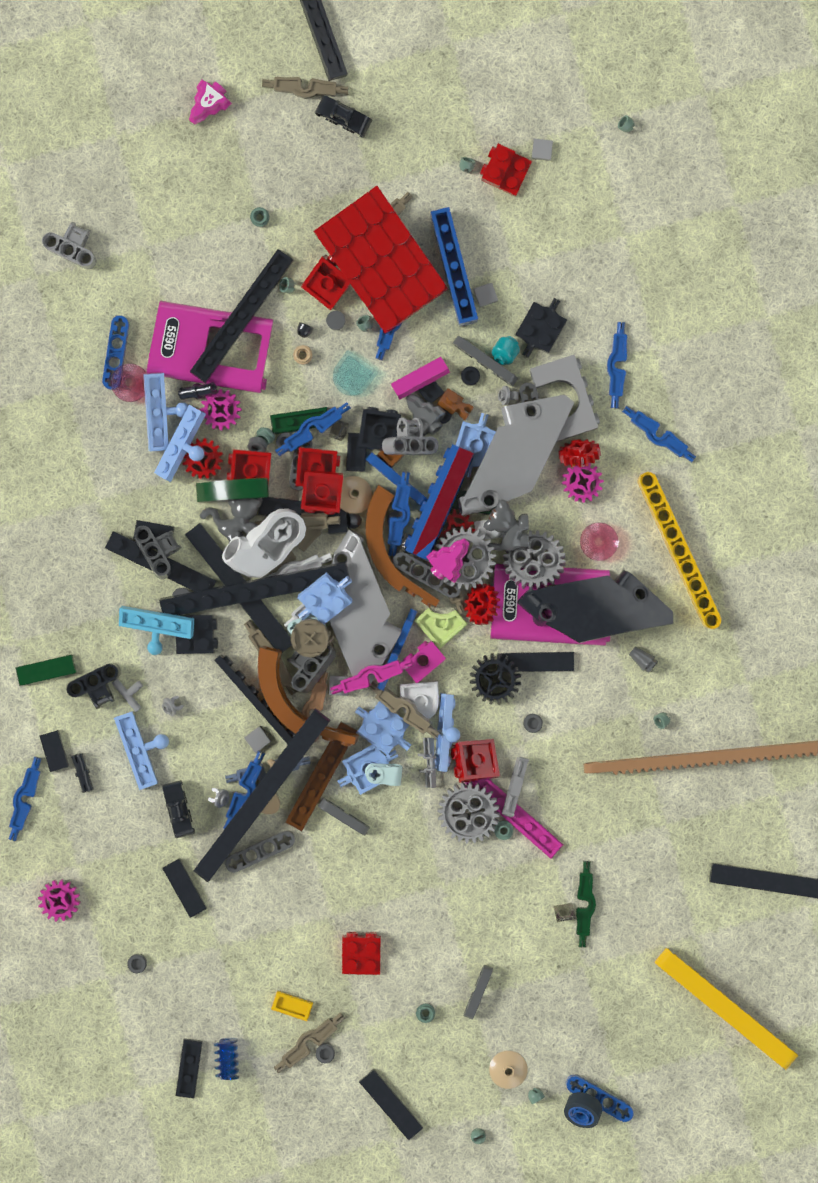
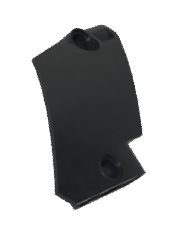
(597, 607)

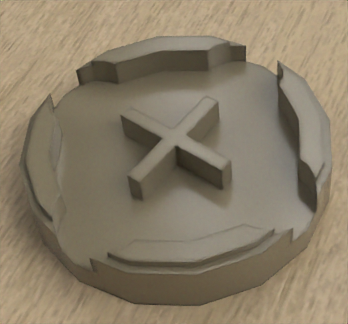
(310, 637)

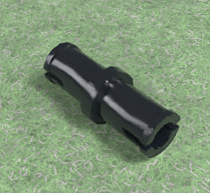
(197, 391)
(82, 772)

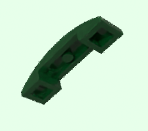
(232, 489)

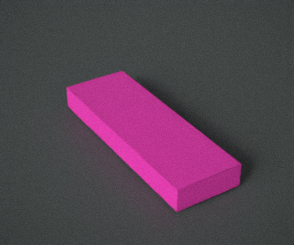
(420, 378)

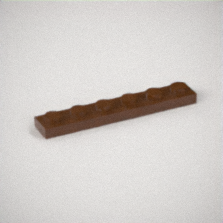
(318, 781)

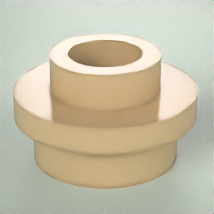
(298, 350)

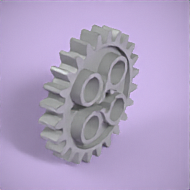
(480, 565)
(545, 572)
(473, 828)

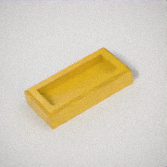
(292, 1005)

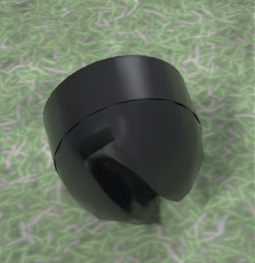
(304, 330)
(353, 520)

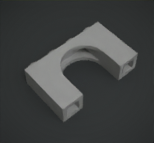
(568, 371)

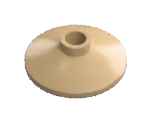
(355, 504)
(506, 1060)

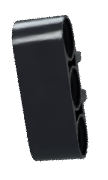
(343, 115)
(98, 690)
(176, 804)

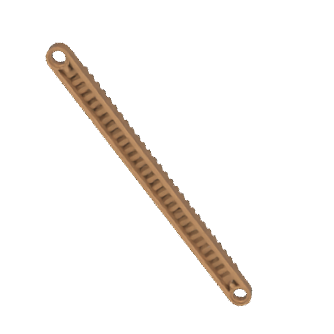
(705, 757)

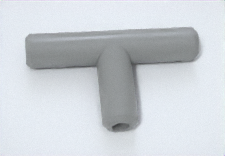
(127, 694)

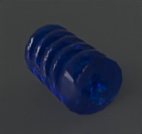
(227, 1059)

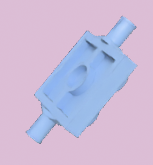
(475, 439)
(325, 598)
(383, 728)
(358, 762)

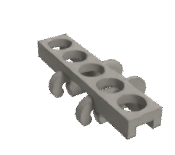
(429, 754)

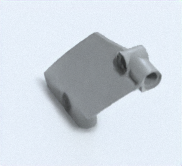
(517, 453)
(364, 621)

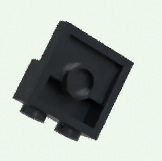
(376, 427)
(203, 636)

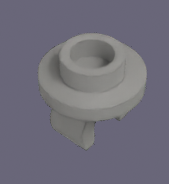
(505, 395)
(169, 706)
(221, 798)

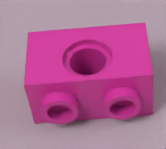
(434, 656)

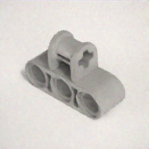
(73, 240)
(408, 437)

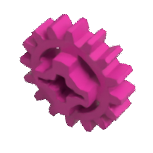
(227, 403)
(587, 492)
(65, 903)

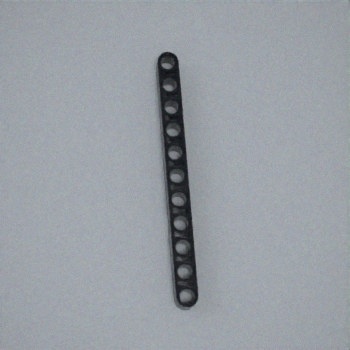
(262, 795)

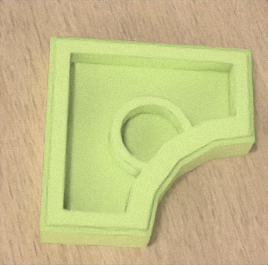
(440, 627)

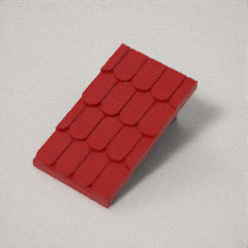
(381, 259)

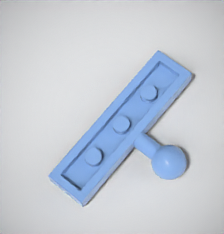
(157, 411)
(181, 443)
(448, 733)
(137, 750)

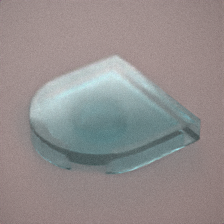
(353, 375)

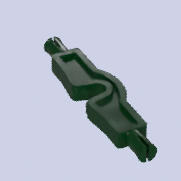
(584, 914)

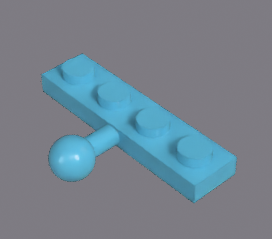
(156, 623)

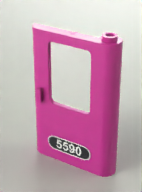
(182, 337)
(517, 624)

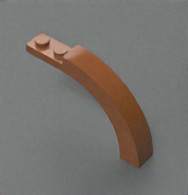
(374, 535)
(279, 703)

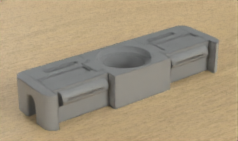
(515, 786)

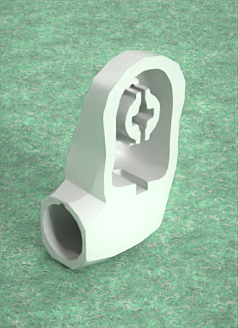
(265, 544)

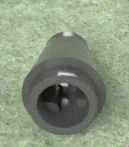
(643, 659)

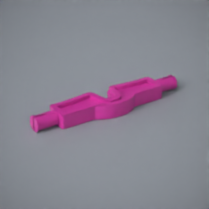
(362, 679)

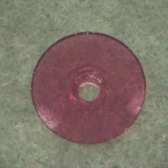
(118, 382)
(606, 534)

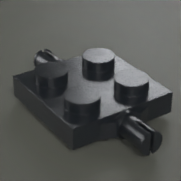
(541, 327)

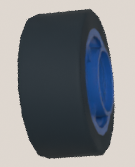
(583, 1110)

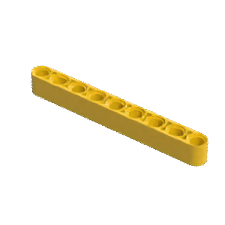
(686, 557)
(726, 1009)

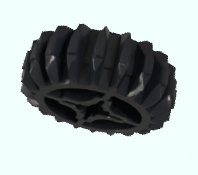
(503, 682)

